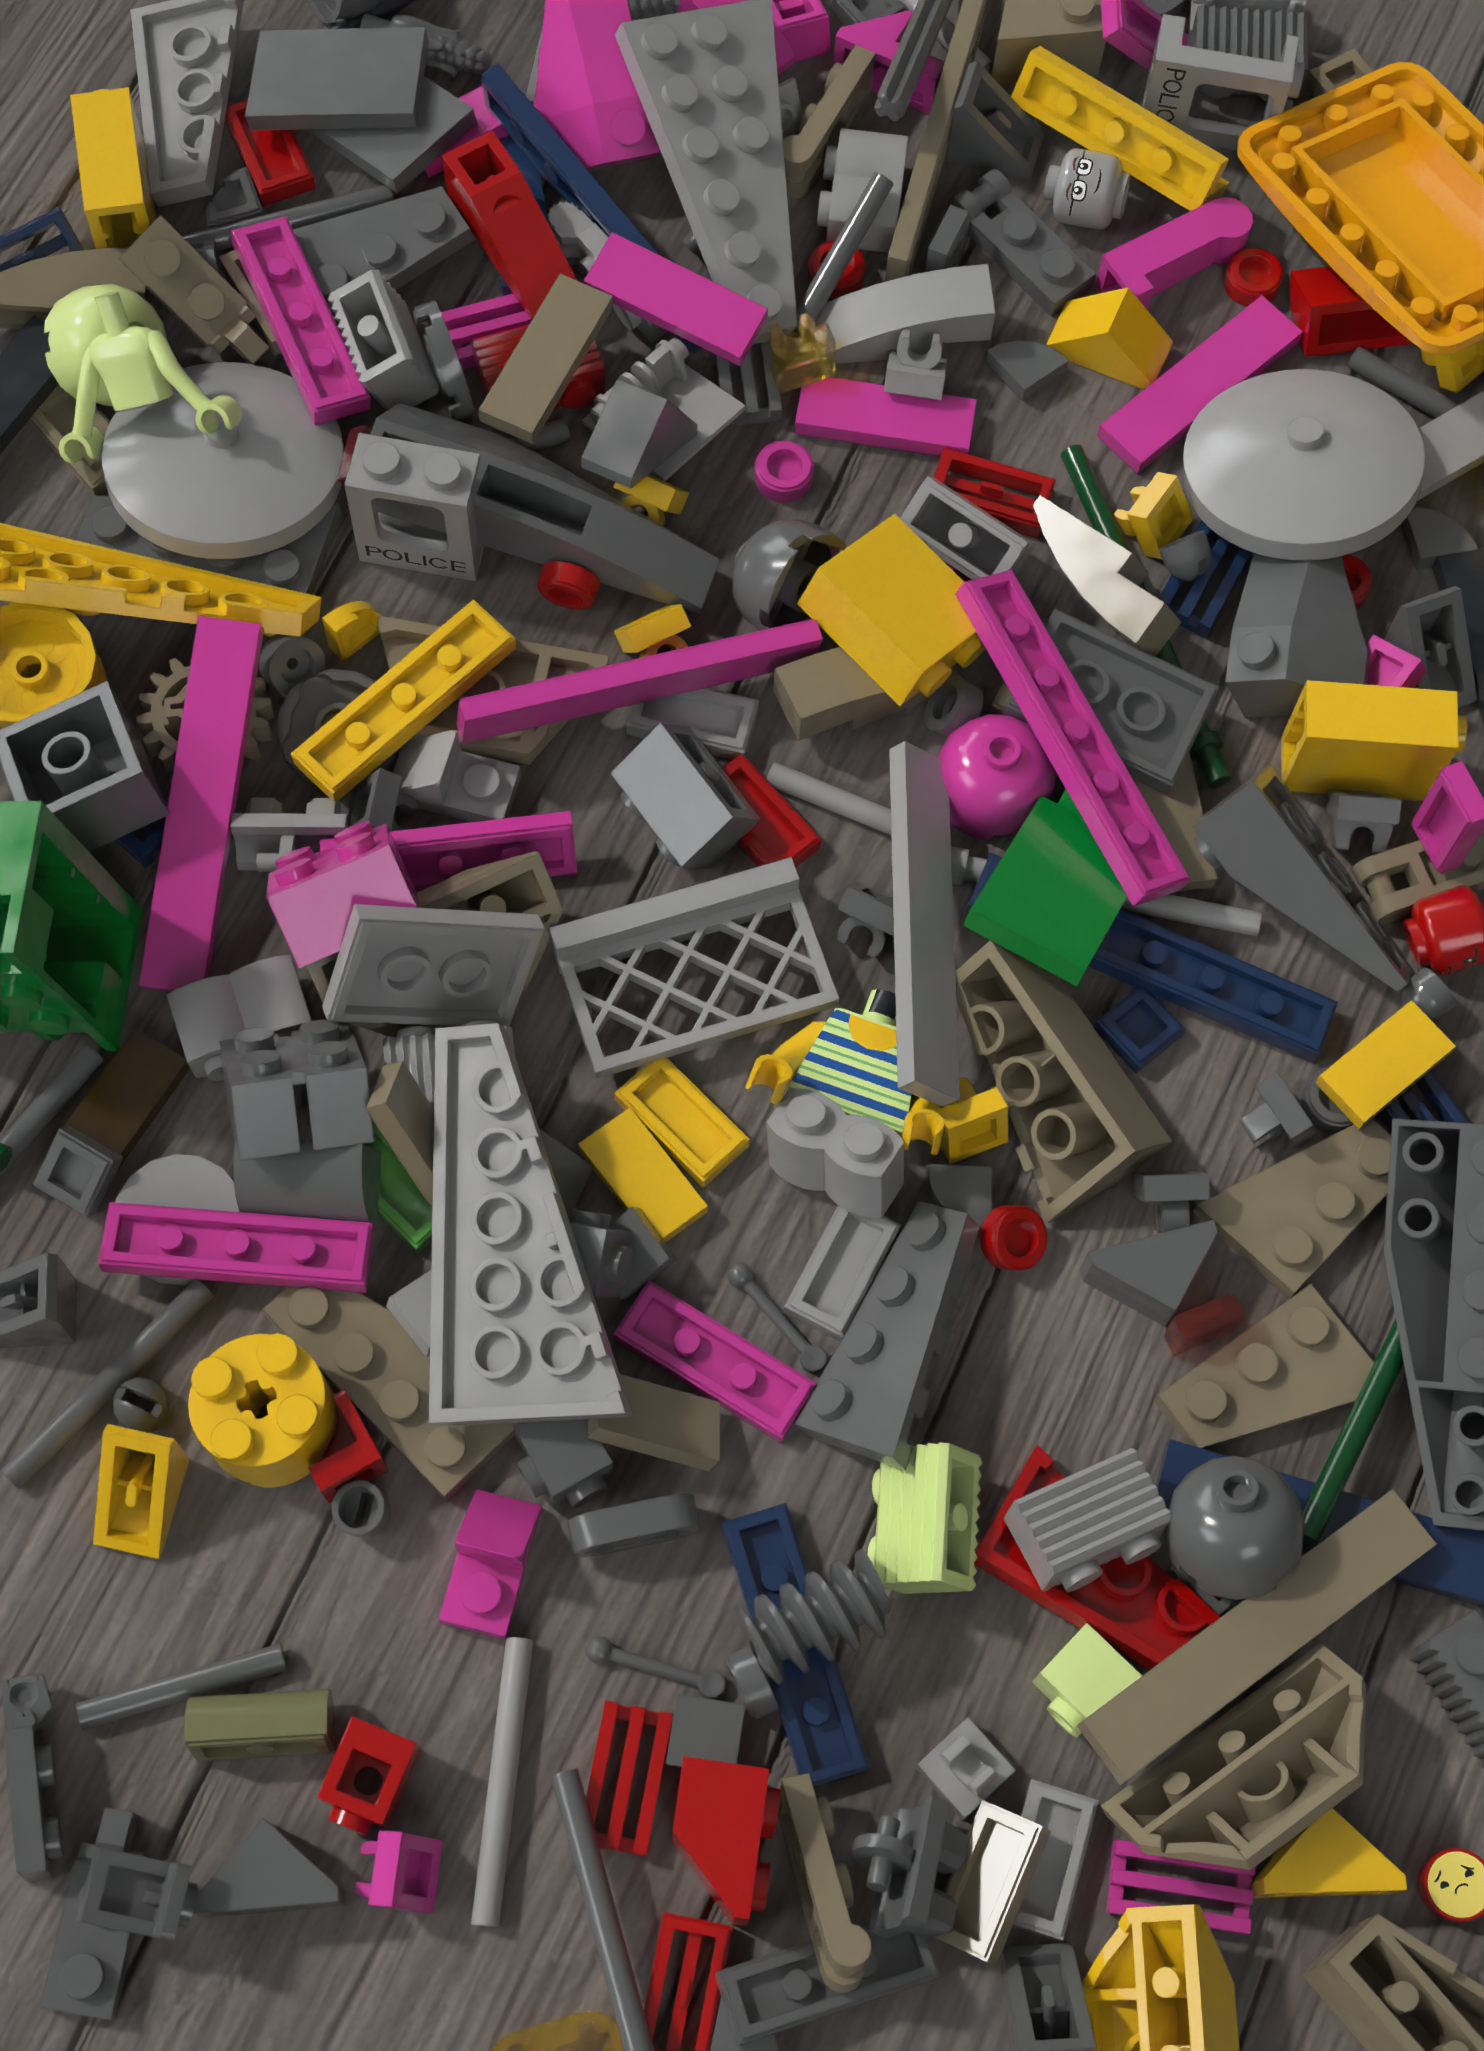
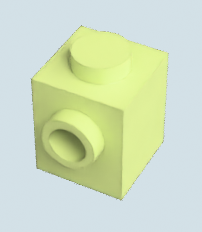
(1083, 1678)

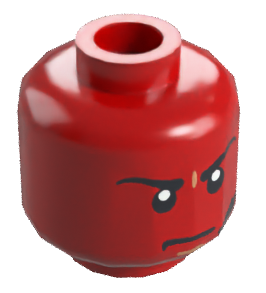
(1447, 931)

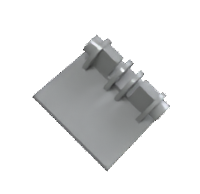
(686, 389)

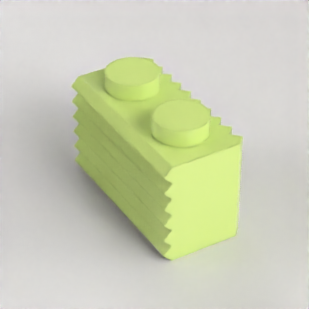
(927, 1521)

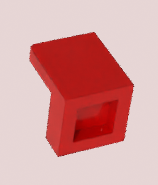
(349, 1453)

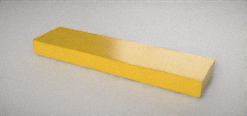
(403, 701)

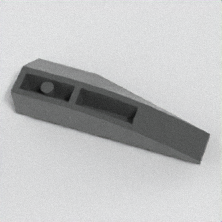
(552, 515)
(1438, 1304)

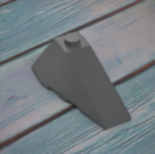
(1293, 628)
(1269, 848)

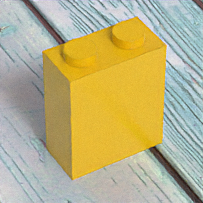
(112, 167)
(894, 610)
(1370, 739)

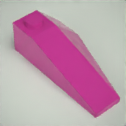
(587, 86)

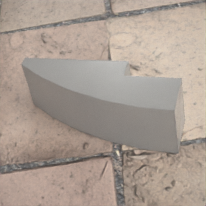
(942, 302)

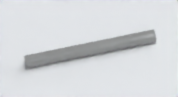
(502, 1783)

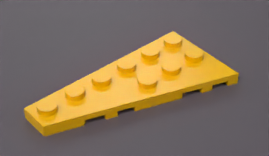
(99, 579)

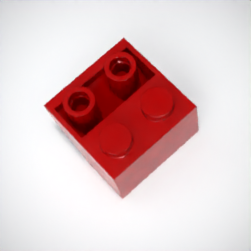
(719, 1830)

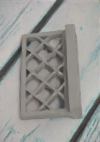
(676, 918)

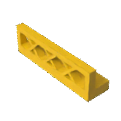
(1118, 126)

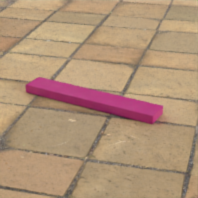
(635, 681)
(1072, 737)
(201, 803)

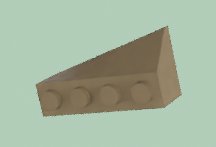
(1062, 1086)

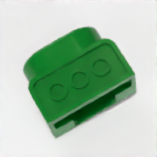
(62, 932)

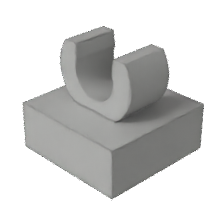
(916, 373)
(965, 1768)

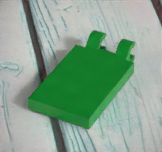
(1050, 893)

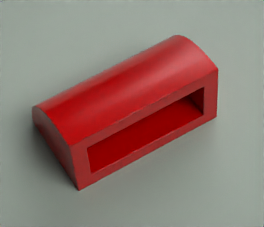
(1336, 316)

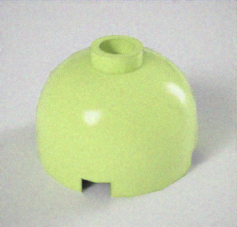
(77, 322)

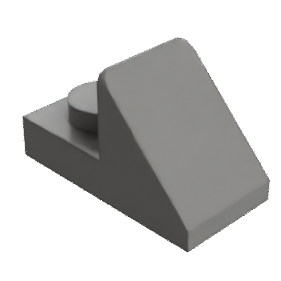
(454, 780)

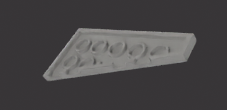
(718, 123)
(508, 1284)

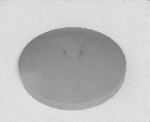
(1303, 464)
(229, 488)

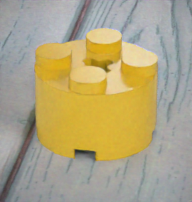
(239, 1381)

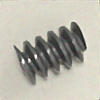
(816, 1617)

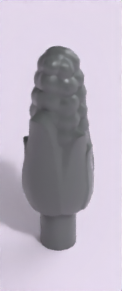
(445, 46)

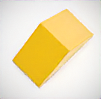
(1112, 337)
(137, 1490)
(1328, 1861)

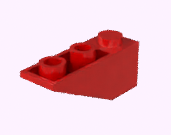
(505, 218)

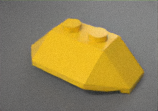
(1162, 1985)

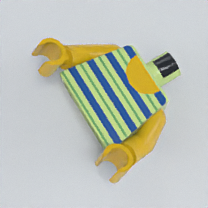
(856, 1067)

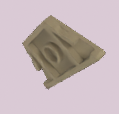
(524, 665)

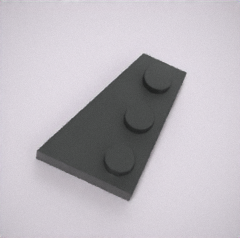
(392, 237)

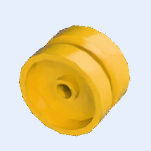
(43, 659)

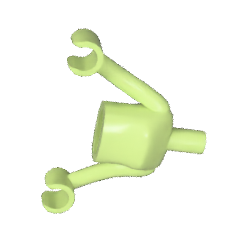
(136, 372)

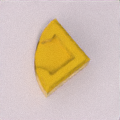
(350, 627)

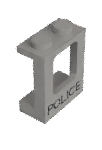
(1181, 68)
(417, 476)

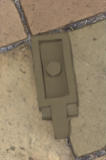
(193, 290)

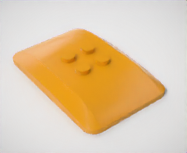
(1387, 195)

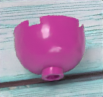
(994, 775)

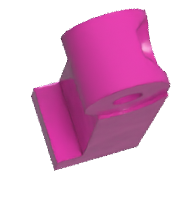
(1177, 249)

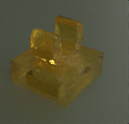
(802, 355)

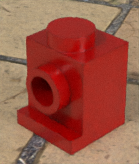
(360, 1750)

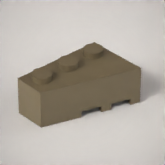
(1061, 26)
(1398, 1991)

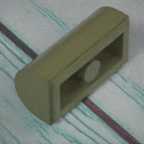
(260, 1725)

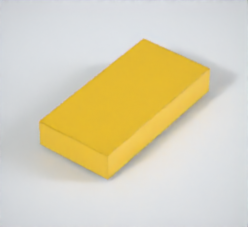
(1385, 1064)
(683, 1120)
(642, 1174)

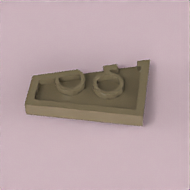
(1304, 1206)
(1273, 1374)

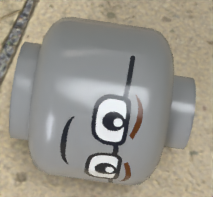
(1087, 189)

